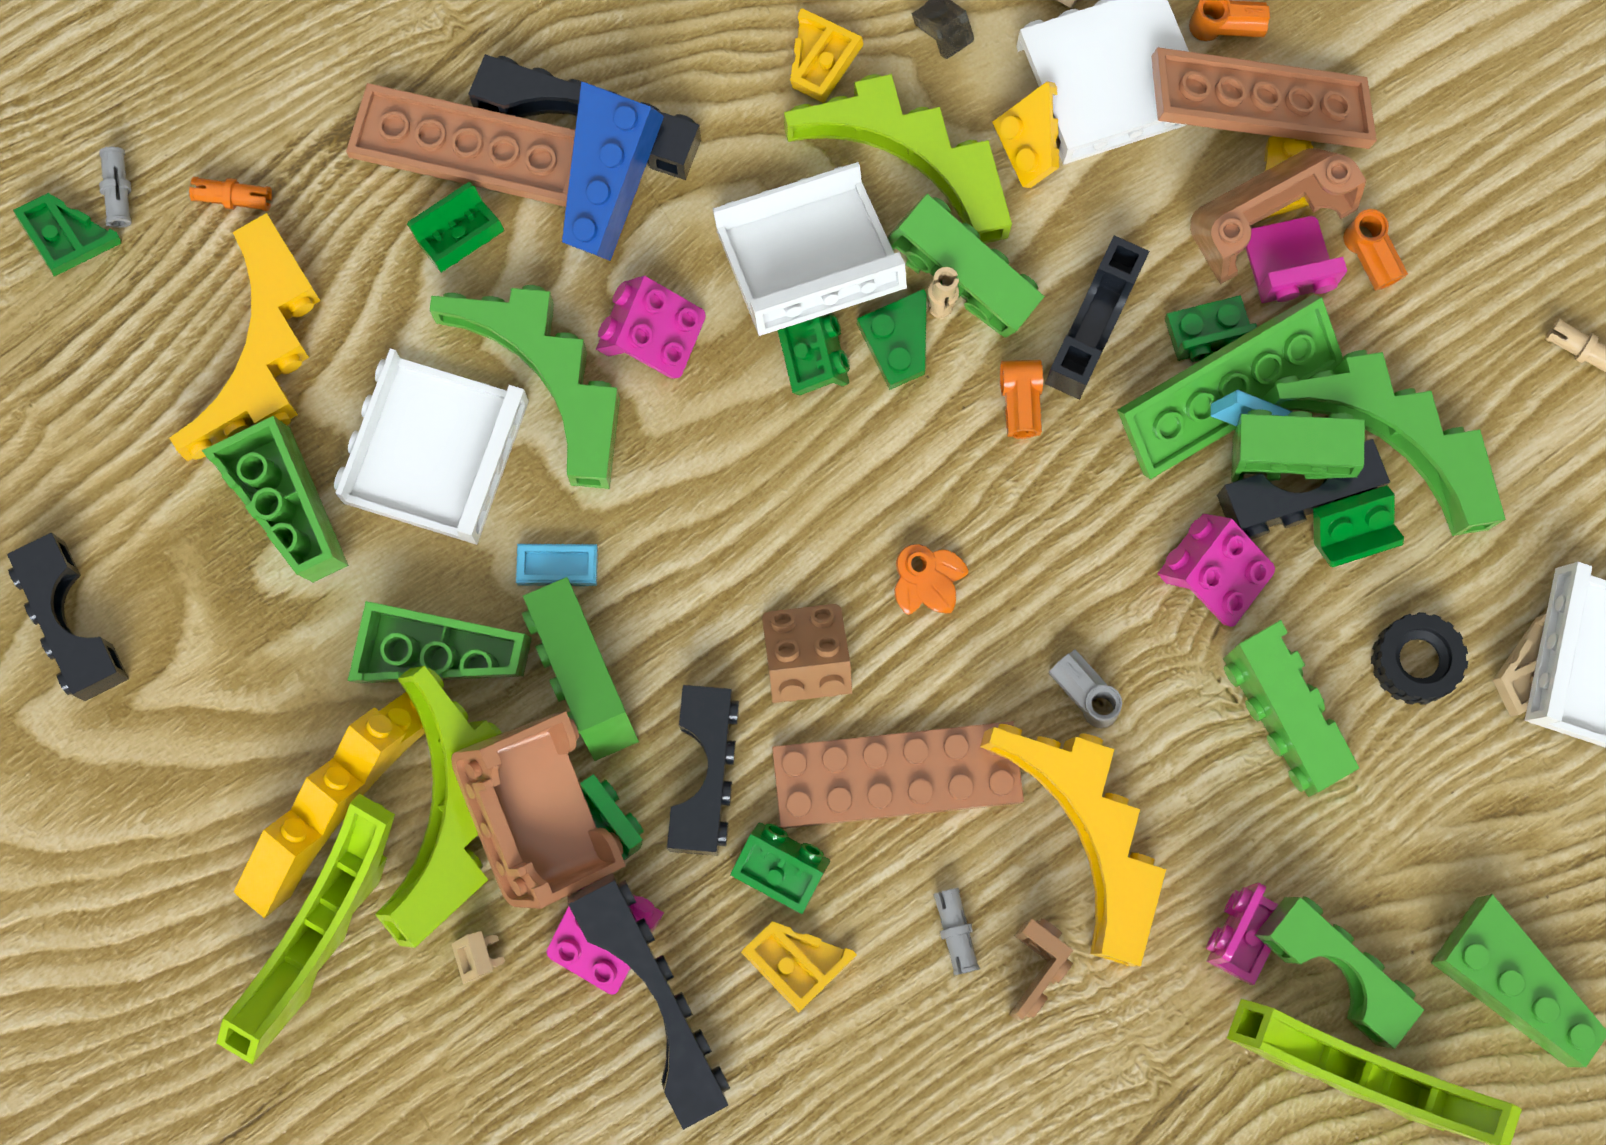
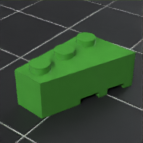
(1297, 445)

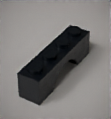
(1096, 317)
(1259, 504)
(46, 575)
(697, 823)

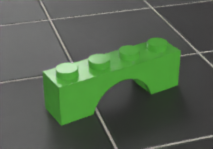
(1378, 1005)

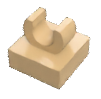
(473, 956)

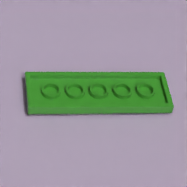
(1176, 415)

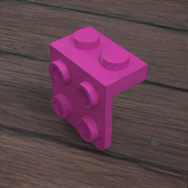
(1292, 260)
(651, 326)
(1219, 567)
(1235, 945)
(589, 961)

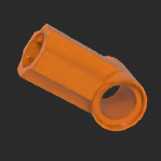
(1231, 19)
(1375, 253)
(1022, 385)

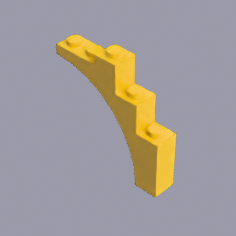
(270, 349)
(322, 803)
(1123, 886)

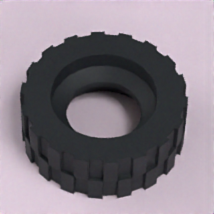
(1444, 640)

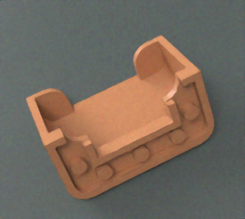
(1318, 175)
(534, 813)

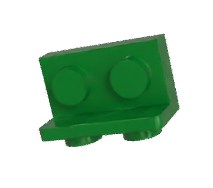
(1207, 327)
(814, 354)
(1356, 527)
(780, 866)

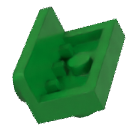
(455, 227)
(607, 815)

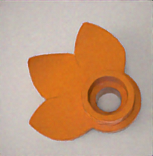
(930, 585)

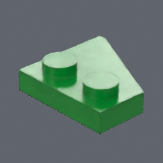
(63, 234)
(897, 338)

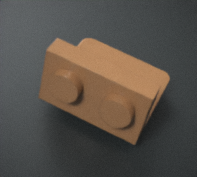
(807, 653)
(1045, 941)

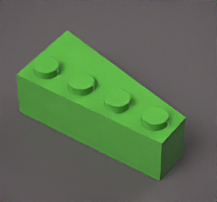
(986, 281)
(280, 494)
(402, 639)
(578, 668)
(1289, 710)
(1514, 979)

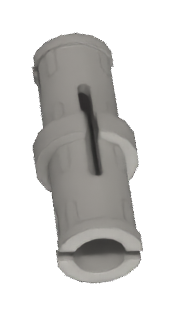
(115, 187)
(956, 931)

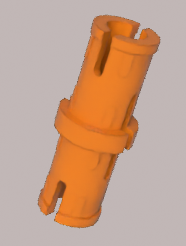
(230, 193)

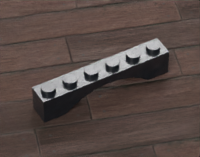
(524, 92)
(610, 924)

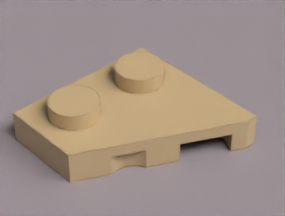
(1517, 673)

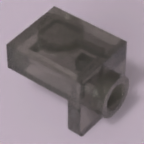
(946, 24)

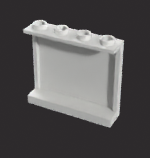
(1102, 71)
(808, 249)
(430, 448)
(1571, 658)

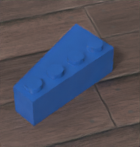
(606, 167)

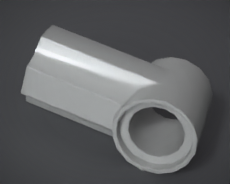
(1084, 686)

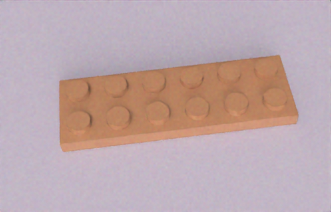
(1262, 98)
(463, 144)
(892, 776)

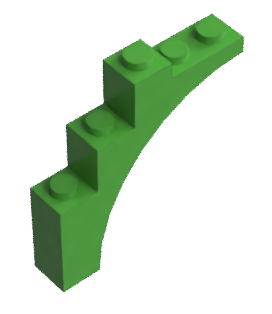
(559, 361)
(1448, 460)

